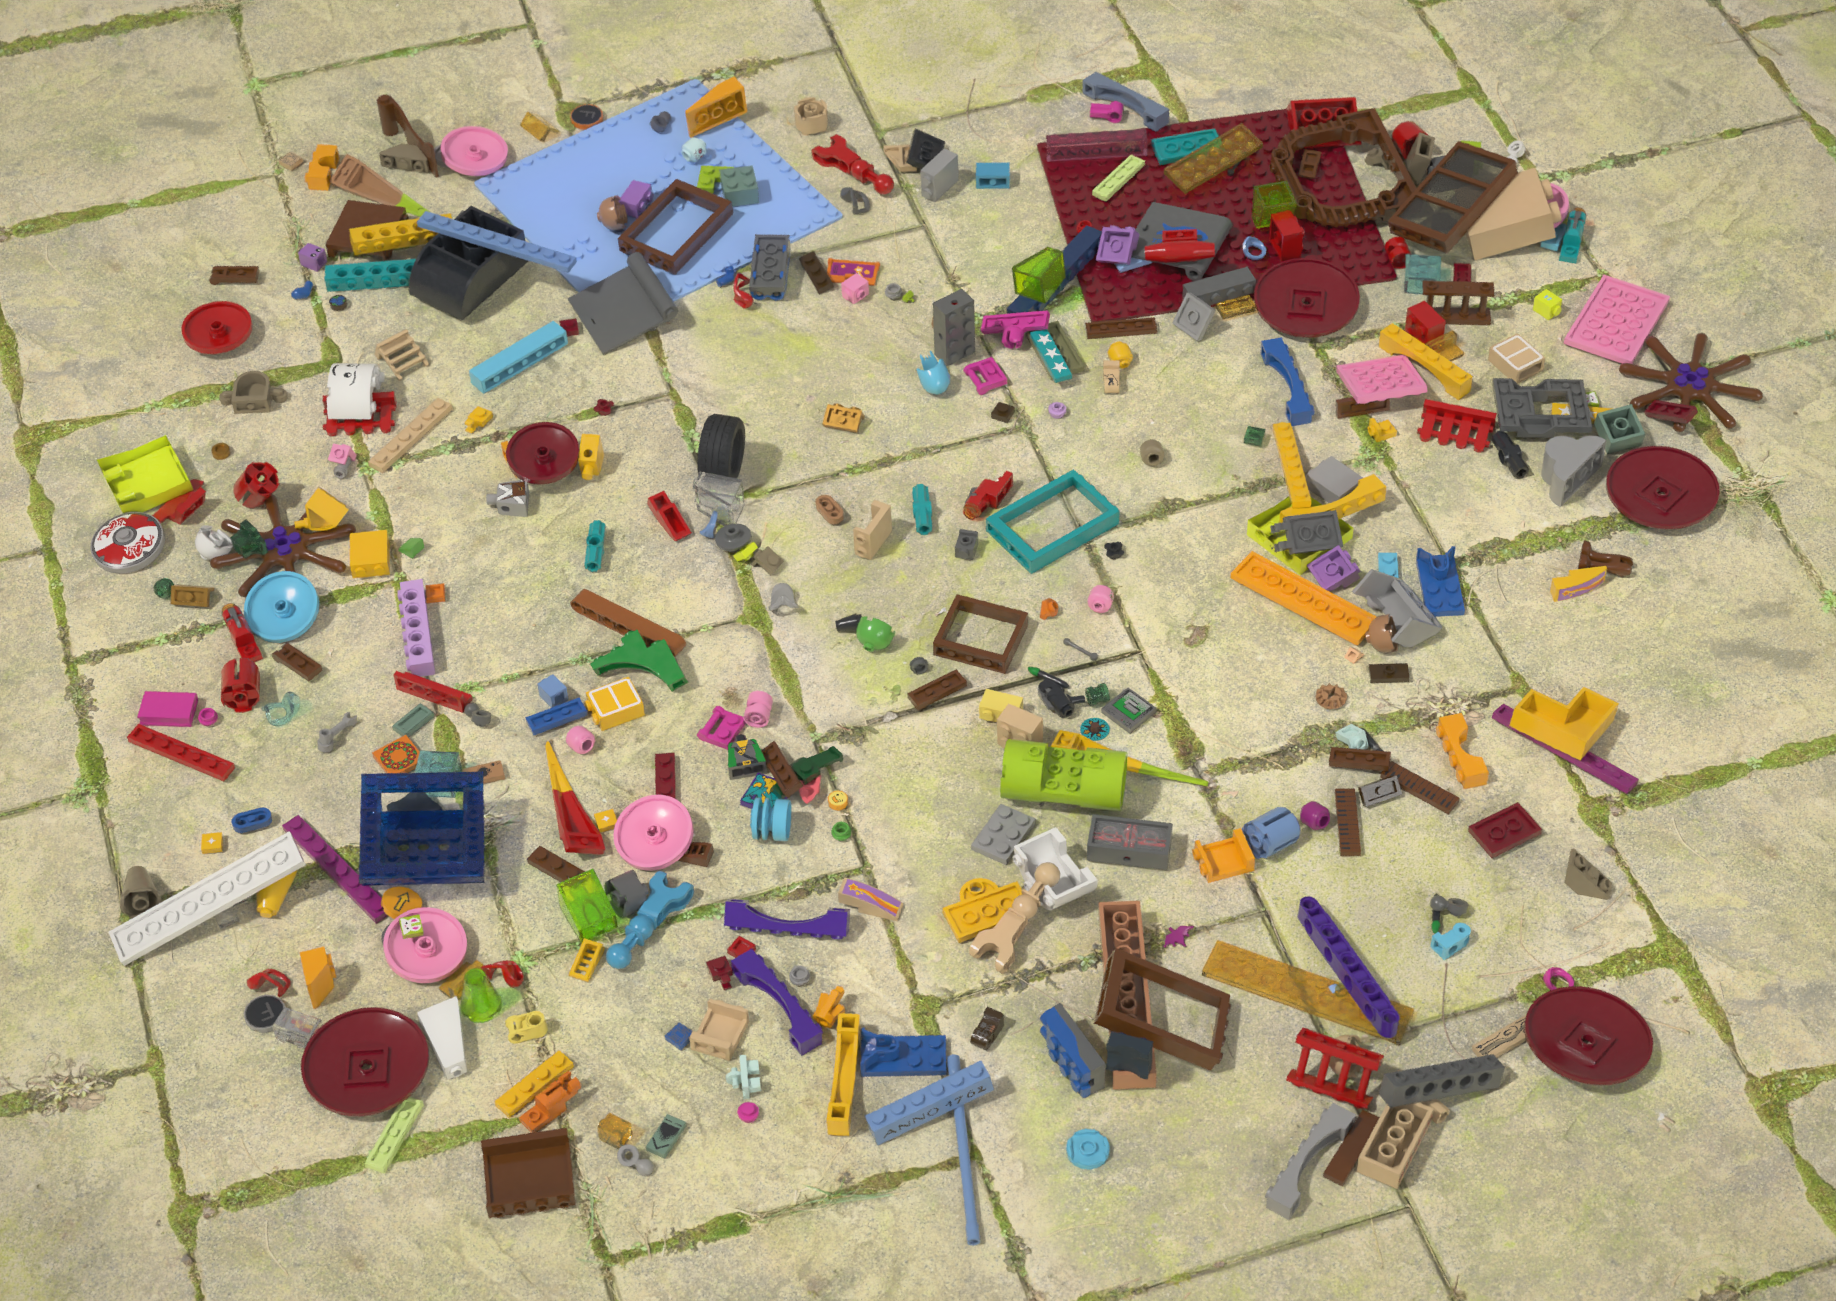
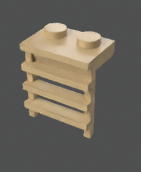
(395, 344)

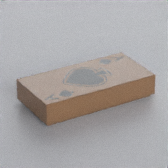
(492, 771)

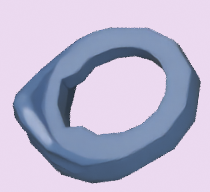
(1252, 241)
(708, 530)

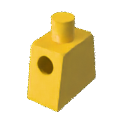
(590, 462)

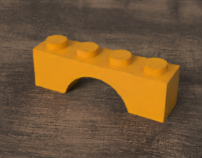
(1469, 769)

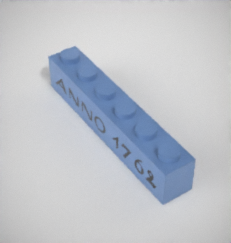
(929, 1102)

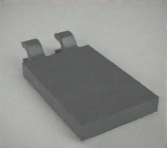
(1309, 532)

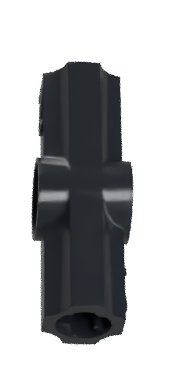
(1510, 454)

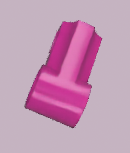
(1111, 111)

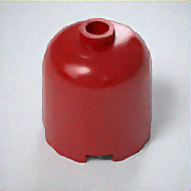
(1405, 136)

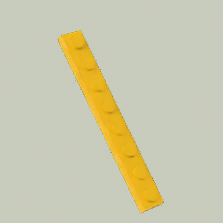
(1291, 465)

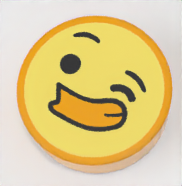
(837, 800)

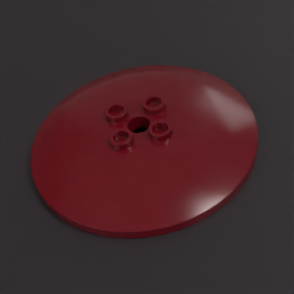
(1327, 288)
(1644, 472)
(1571, 1014)
(362, 1037)

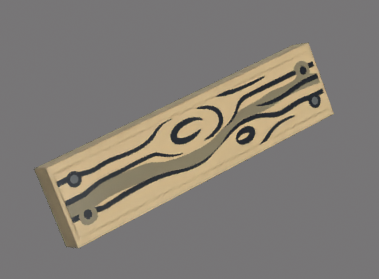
(1502, 1040)

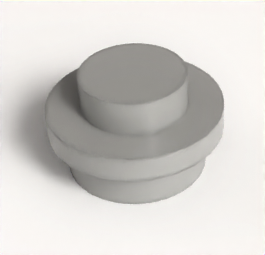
(893, 291)
(799, 975)

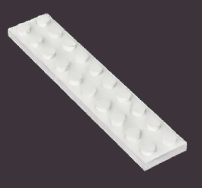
(206, 898)

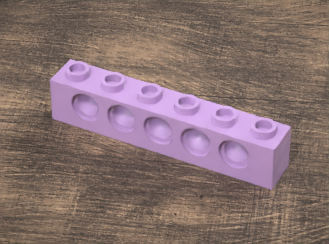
(417, 628)

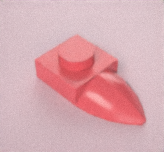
(810, 790)

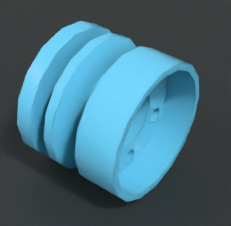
(769, 818)

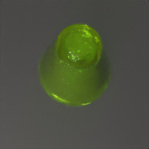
(479, 997)

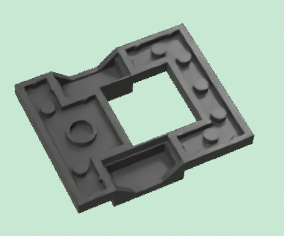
(1517, 411)

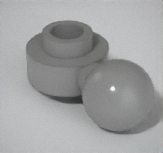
(643, 1166)

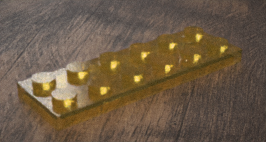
(1213, 158)

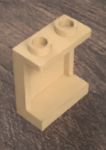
(870, 540)
(720, 1030)

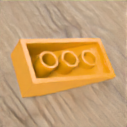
(716, 107)

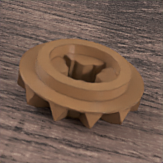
(1335, 701)

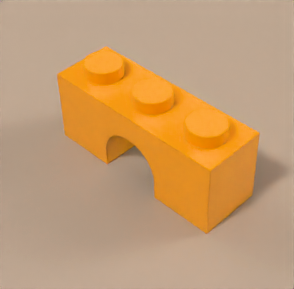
(319, 173)

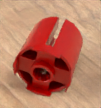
(250, 482)
(237, 683)

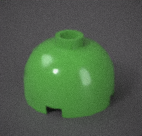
(874, 634)

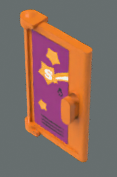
(843, 269)

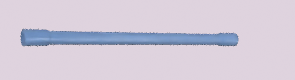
(972, 1226)

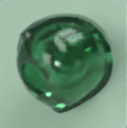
(163, 588)

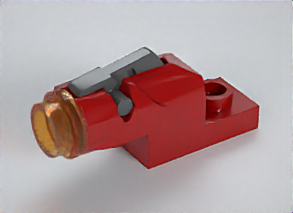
(987, 494)
(241, 633)

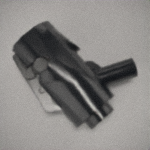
(1055, 699)

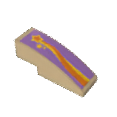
(869, 899)

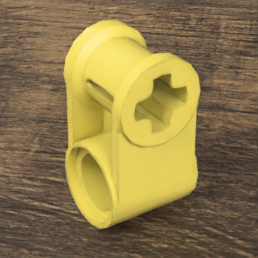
(526, 1026)

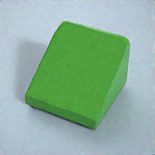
(412, 547)

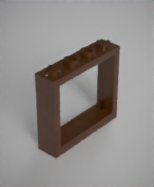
(976, 656)

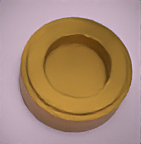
(220, 451)

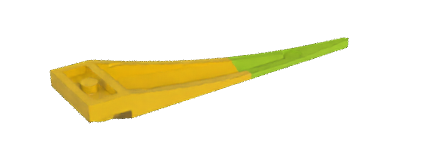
(1076, 741)

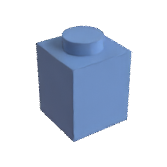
(552, 691)

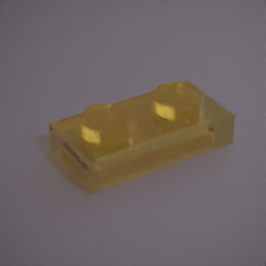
(1235, 307)

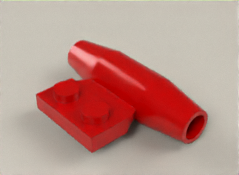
(1179, 247)

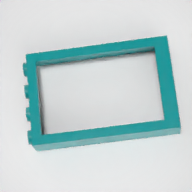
(1023, 553)

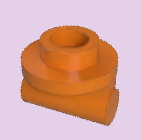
(1048, 608)

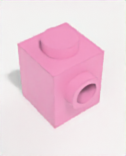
(855, 288)

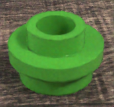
(841, 827)

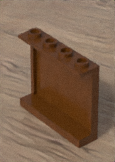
(362, 214)
(528, 1173)

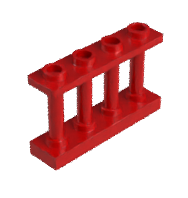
(1348, 1053)

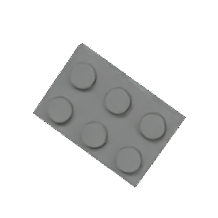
(1002, 832)

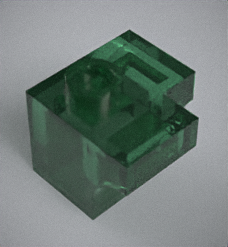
(248, 540)

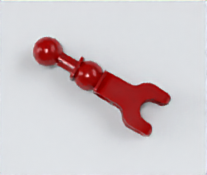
(849, 162)

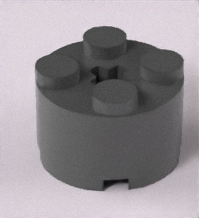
(626, 893)

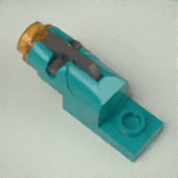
(1573, 235)

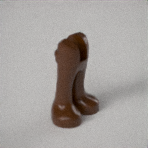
(1615, 563)

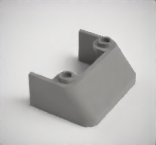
(1396, 598)

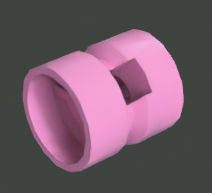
(758, 709)

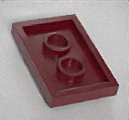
(1504, 830)

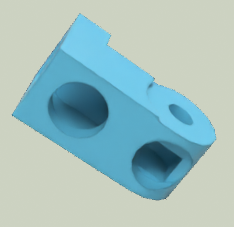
(1452, 941)

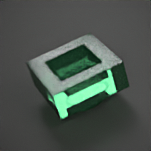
(1254, 436)

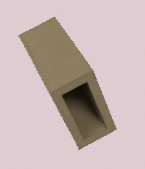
(1419, 157)

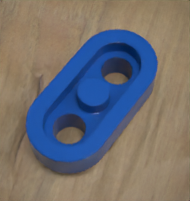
(251, 820)

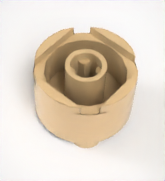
(811, 116)

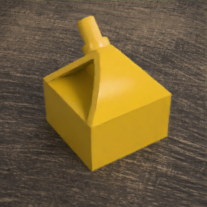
(322, 512)

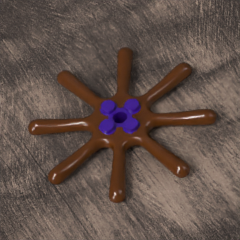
(1691, 380)
(284, 547)

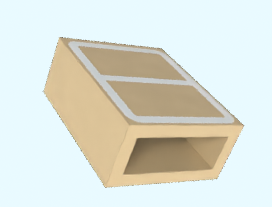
(1516, 358)

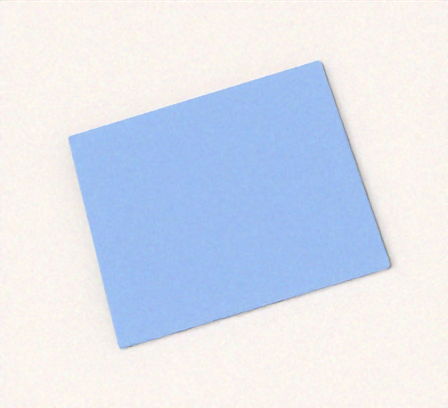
(562, 186)

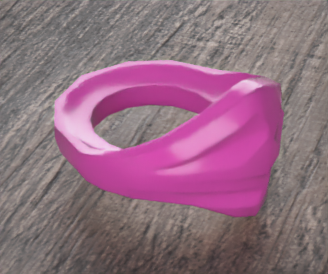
(1556, 971)

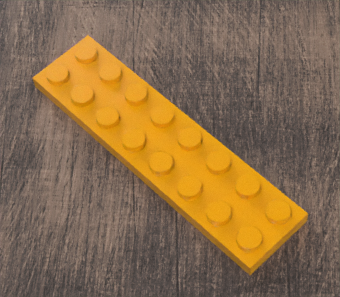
(1303, 597)

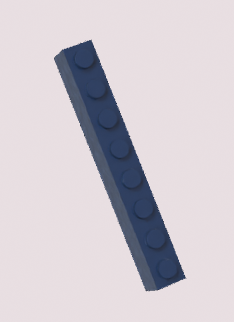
(1076, 256)

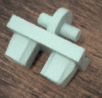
(749, 1085)

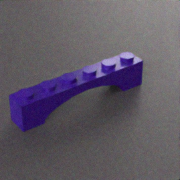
(740, 914)
(751, 970)

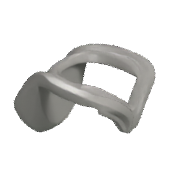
(782, 595)

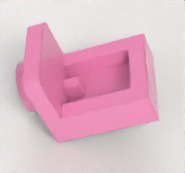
(340, 454)

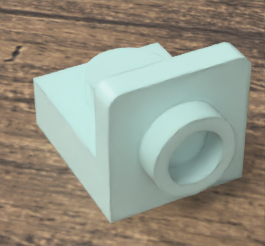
(1353, 736)

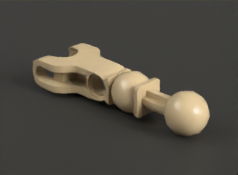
(1014, 921)

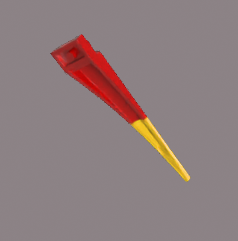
(574, 824)

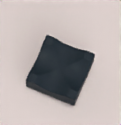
(414, 802)
(1129, 1054)

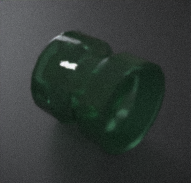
(1097, 694)

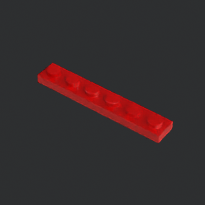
(181, 752)

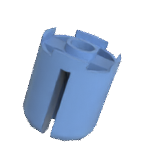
(1271, 832)

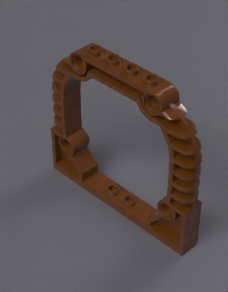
(1349, 128)

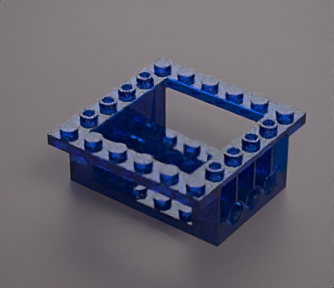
(386, 830)

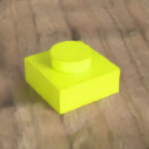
(746, 552)

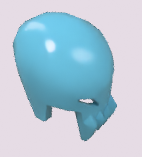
(935, 375)

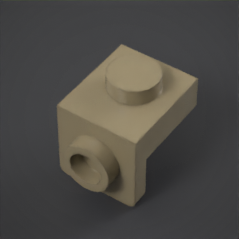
(1376, 156)
(767, 560)

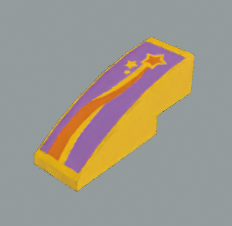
(1577, 583)

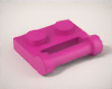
(990, 372)
(727, 730)

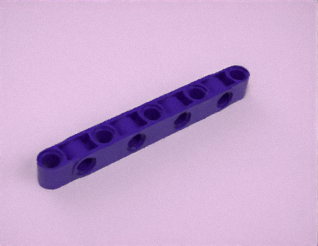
(1348, 967)

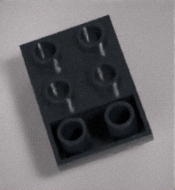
(461, 274)

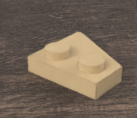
(898, 156)

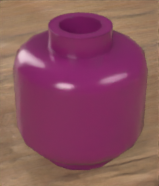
(1315, 815)

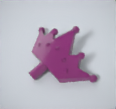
(1177, 936)

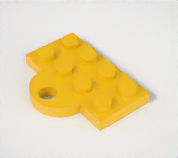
(979, 909)

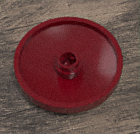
(542, 453)

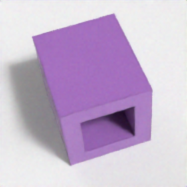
(312, 257)

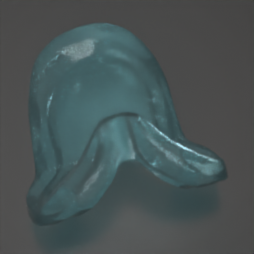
(290, 703)

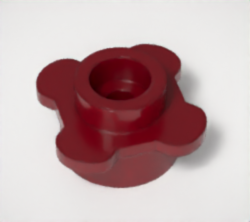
(603, 407)

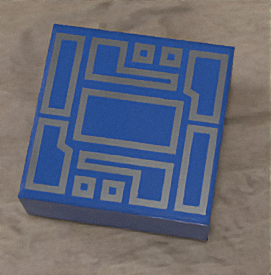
(678, 1036)

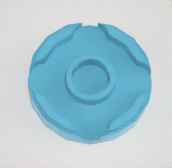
(1087, 1149)

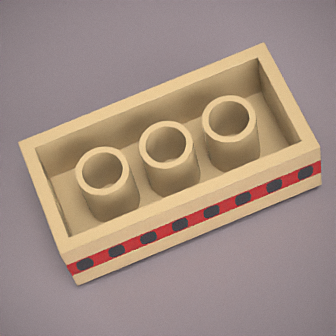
(1394, 1142)

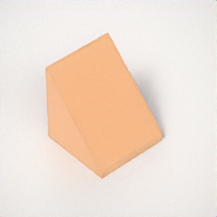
(1353, 655)

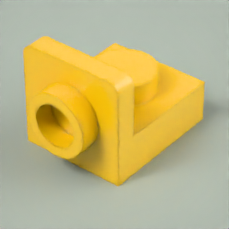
(1381, 430)

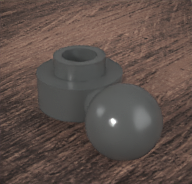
(660, 122)
(477, 716)
(1454, 905)

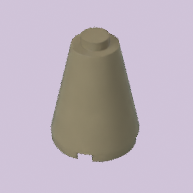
(138, 892)

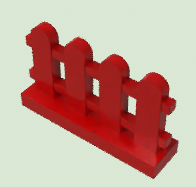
(385, 404)
(1460, 416)

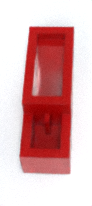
(668, 516)

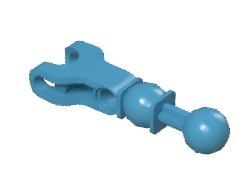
(651, 914)

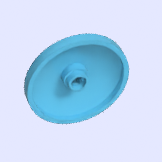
(281, 606)

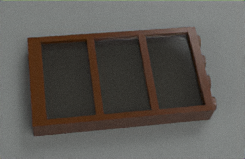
(1452, 197)

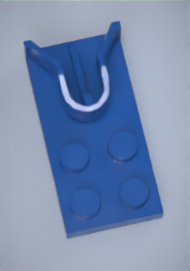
(1440, 583)
(902, 1055)

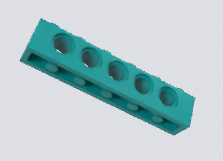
(368, 275)

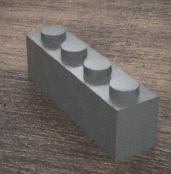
(1222, 286)

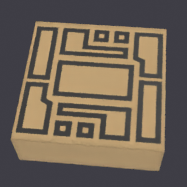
(290, 161)

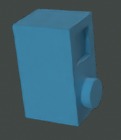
(993, 175)

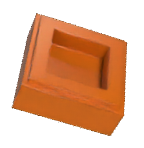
(435, 593)

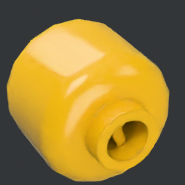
(1120, 352)

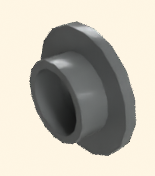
(733, 537)

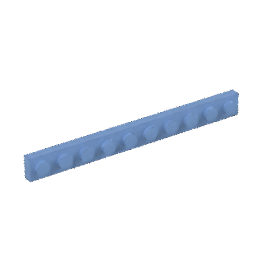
(497, 241)

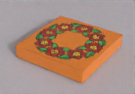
(397, 756)

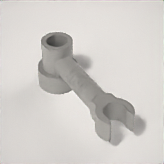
(325, 740)

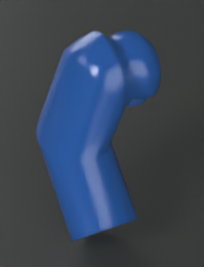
(728, 278)
(302, 292)

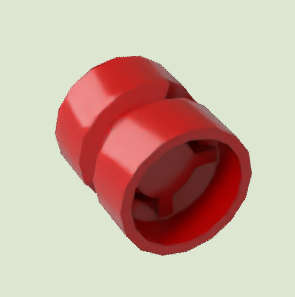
(1396, 251)

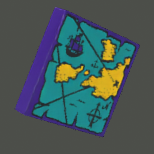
(760, 788)

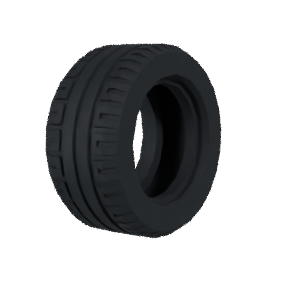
(721, 445)

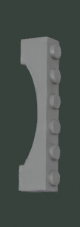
(1333, 1126)

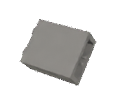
(939, 175)
(1332, 480)

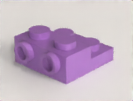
(1117, 245)
(1334, 569)

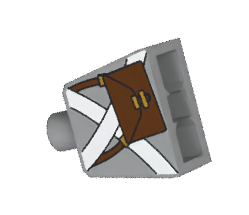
(511, 498)

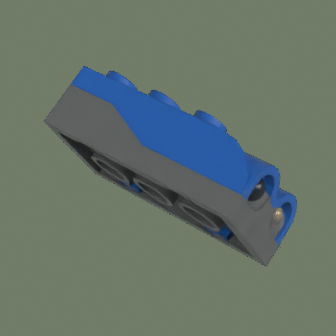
(770, 266)
(1072, 1051)

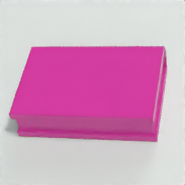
(168, 708)

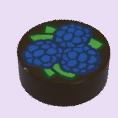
(338, 302)

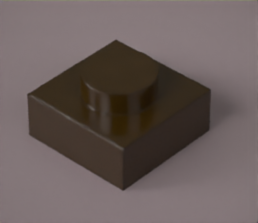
(1002, 412)

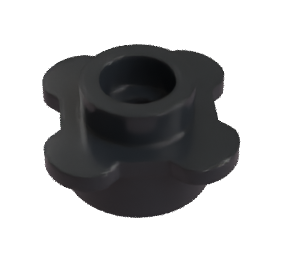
(1114, 550)

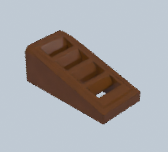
(697, 858)

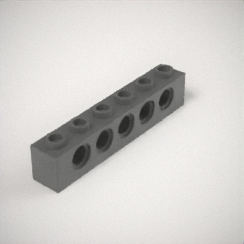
(1441, 1080)

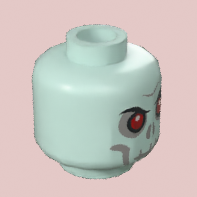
(693, 149)

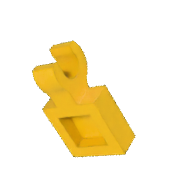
(478, 417)

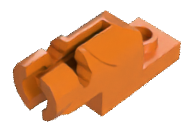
(550, 1102)

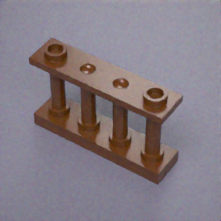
(1461, 315)

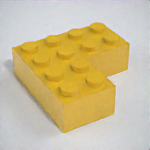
(1565, 727)

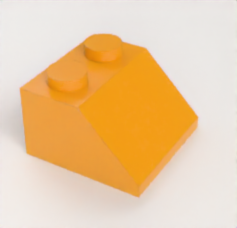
(318, 974)

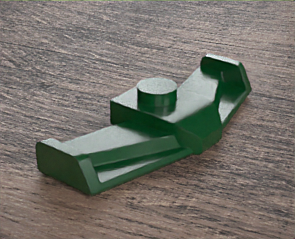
(809, 768)

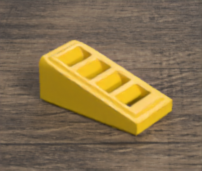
(587, 945)

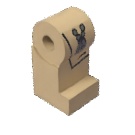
(1111, 376)

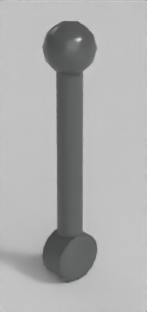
(1093, 656)

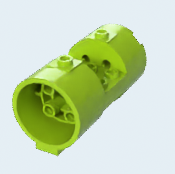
(1064, 775)

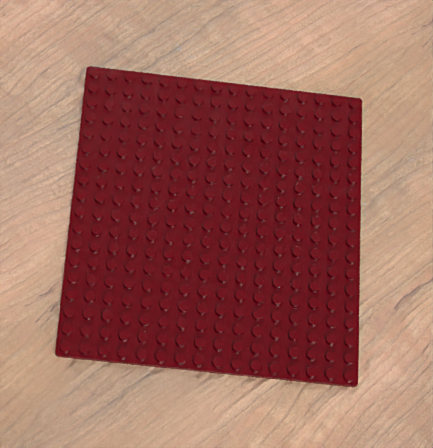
(1159, 287)

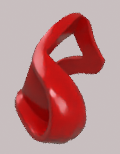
(742, 298)
(511, 972)
(258, 980)

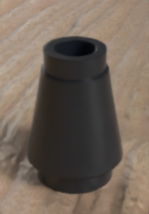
(848, 623)

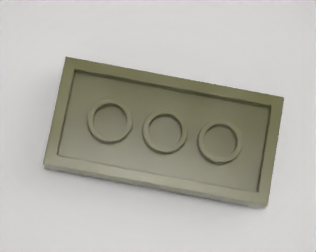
(1064, 346)

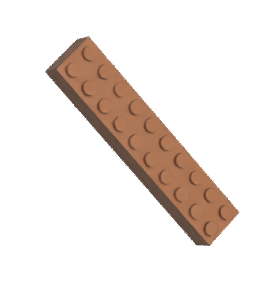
(1122, 929)

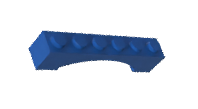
(1276, 355)

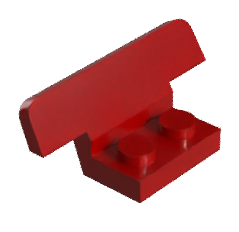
(182, 506)

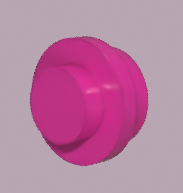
(207, 716)
(748, 1112)

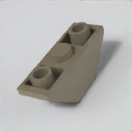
(405, 158)
(1585, 878)

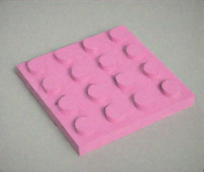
(1381, 379)

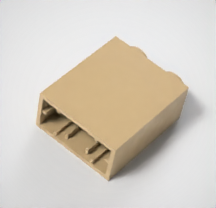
(1516, 217)

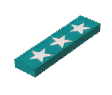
(1050, 355)

